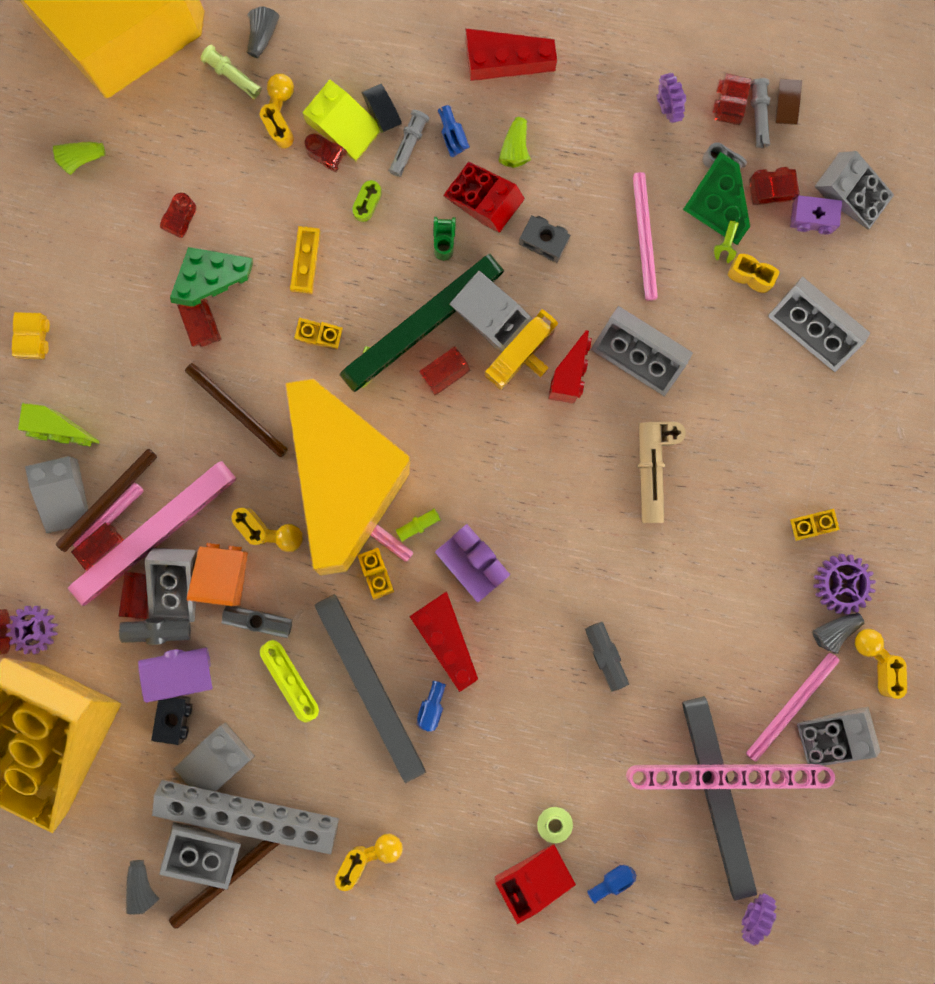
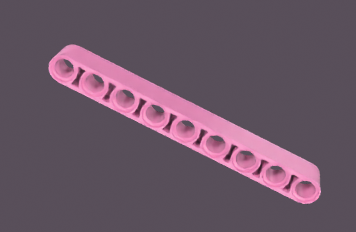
(152, 533)
(740, 780)

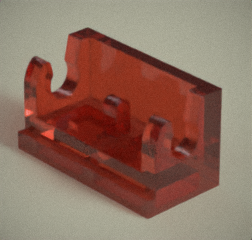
(199, 324)
(445, 370)
(96, 545)
(134, 596)

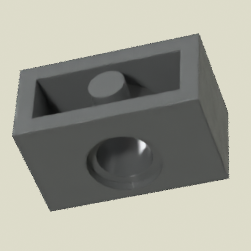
(551, 249)

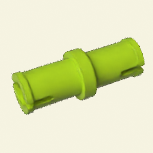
(418, 524)

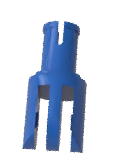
(452, 132)
(431, 709)
(614, 882)

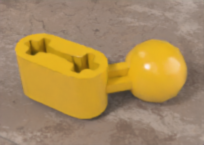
(280, 89)
(287, 537)
(871, 644)
(386, 849)

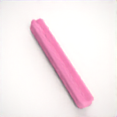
(114, 510)

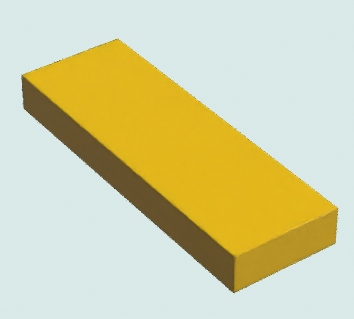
(305, 260)

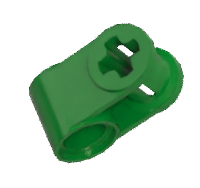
(444, 234)

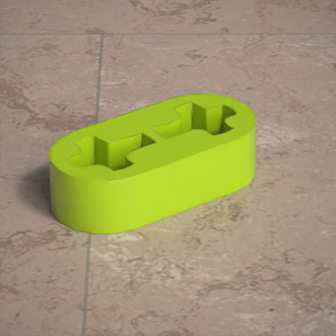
(371, 202)

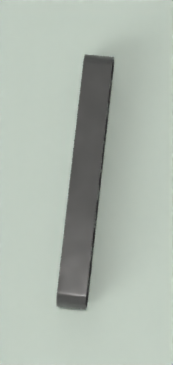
(370, 688)
(720, 801)

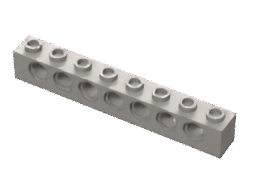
(245, 817)

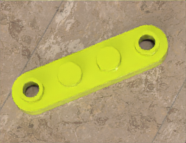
(289, 681)

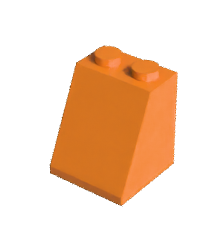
(218, 575)

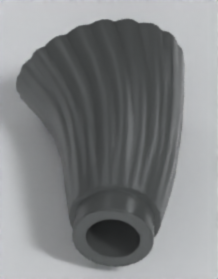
(263, 23)
(834, 633)
(138, 890)

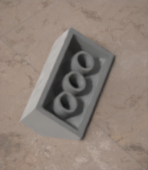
(819, 324)
(641, 351)

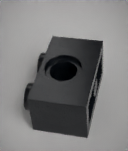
(163, 730)

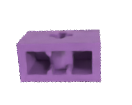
(825, 209)

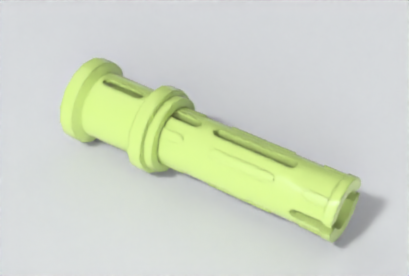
(224, 67)

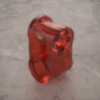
(328, 154)
(178, 218)

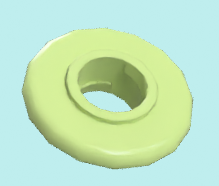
(550, 814)

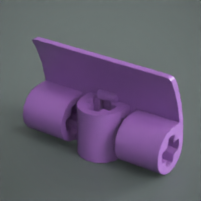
(472, 563)
(175, 674)

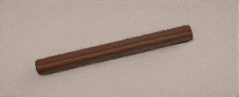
(236, 410)
(106, 500)
(211, 892)

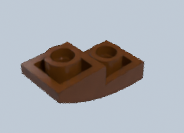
(788, 101)

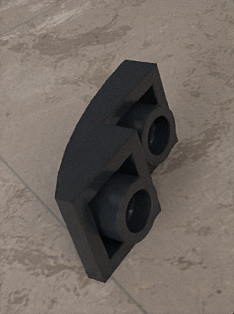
(382, 107)

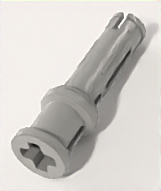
(759, 103)
(412, 134)

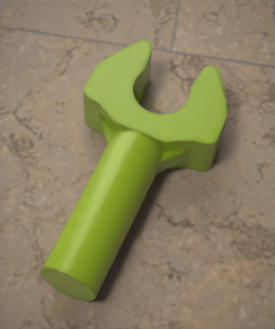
(727, 244)

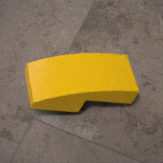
(318, 333)
(814, 524)
(375, 573)

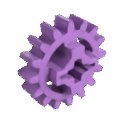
(671, 97)
(22, 633)
(758, 919)

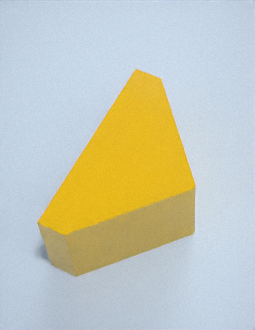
(118, 38)
(344, 474)
(47, 739)

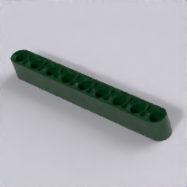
(414, 327)

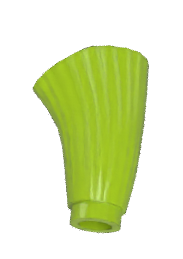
(514, 147)
(74, 155)

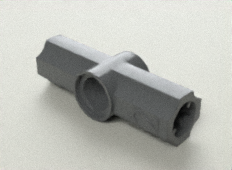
(243, 618)
(155, 631)
(607, 656)

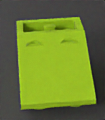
(45, 423)

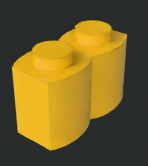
(749, 271)
(30, 335)

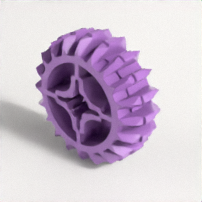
(857, 596)

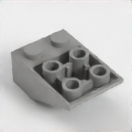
(857, 187)
(490, 311)
(839, 737)

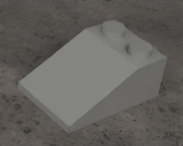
(57, 492)
(168, 583)
(214, 760)
(199, 856)

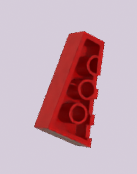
(507, 54)
(444, 637)

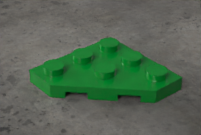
(721, 198)
(208, 274)

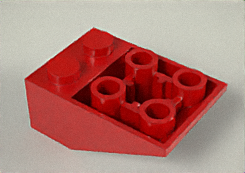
(485, 196)
(566, 380)
(534, 883)

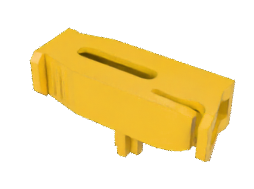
(522, 351)

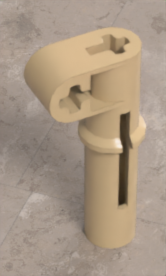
(652, 466)

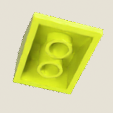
(341, 120)

